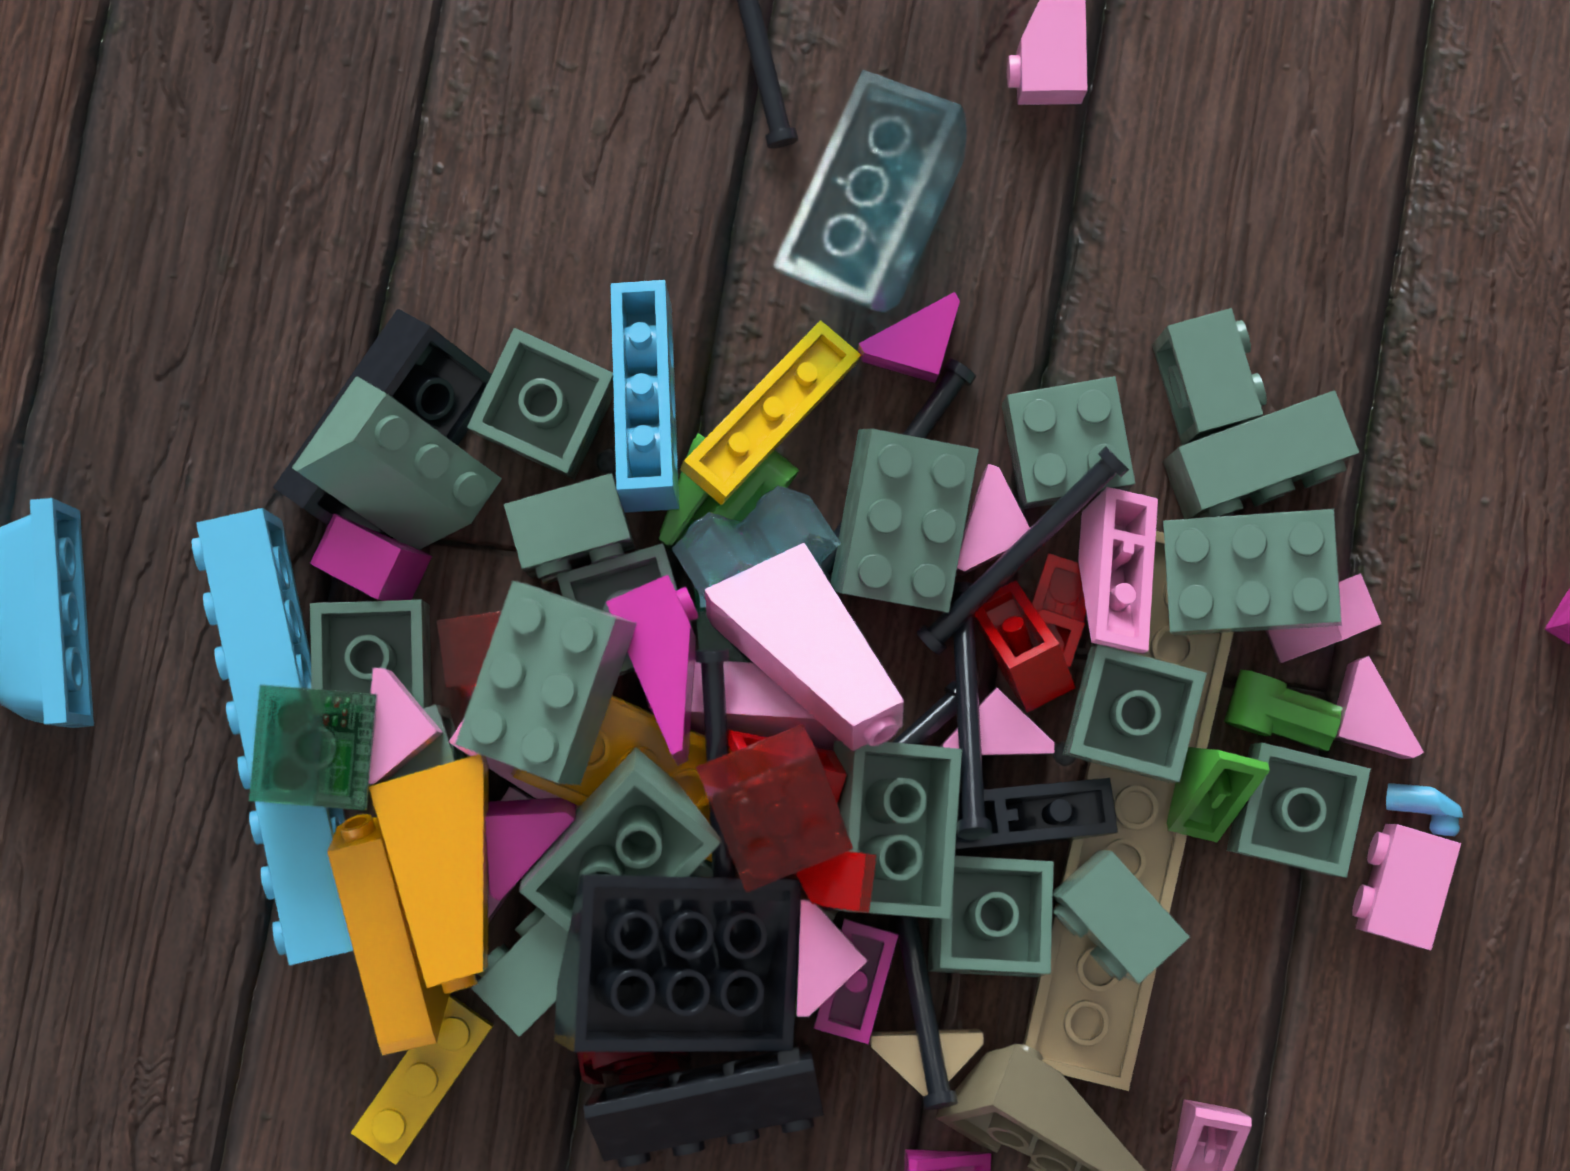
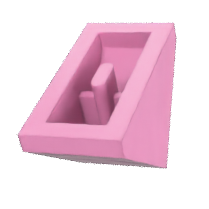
(992, 523)
(1356, 616)
(1371, 714)
(400, 726)
(1006, 730)
(824, 959)
(1209, 1137)

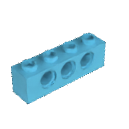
(644, 396)

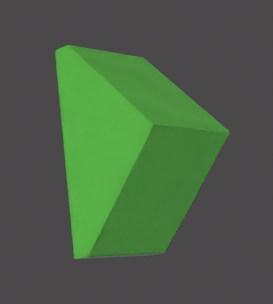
(1212, 792)

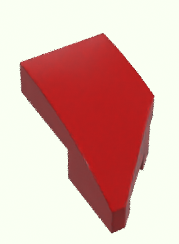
(1061, 602)
(841, 881)

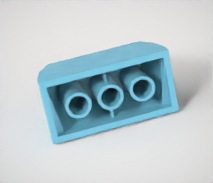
(45, 617)

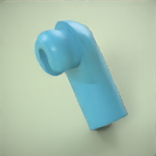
(1429, 801)

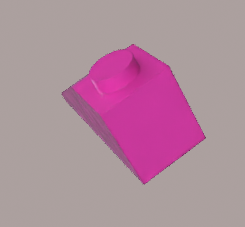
(663, 655)

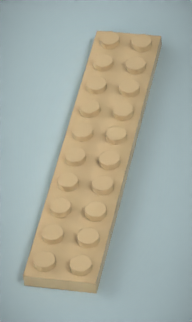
(1080, 1014)

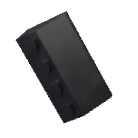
(422, 375)

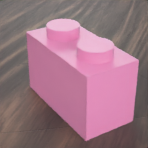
(1406, 885)

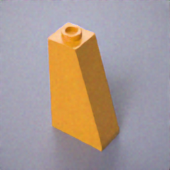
(440, 865)
(399, 1002)

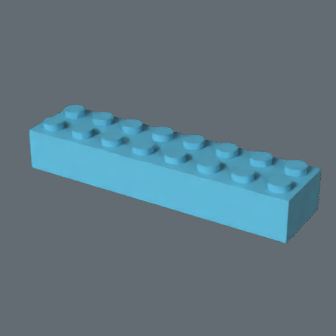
(267, 644)

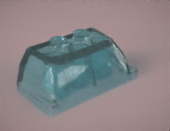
(876, 193)

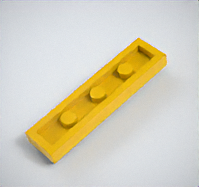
(770, 412)

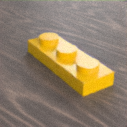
(421, 1083)

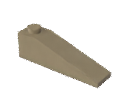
(1035, 1110)

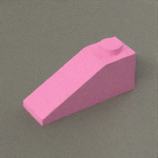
(1051, 55)
(1118, 567)

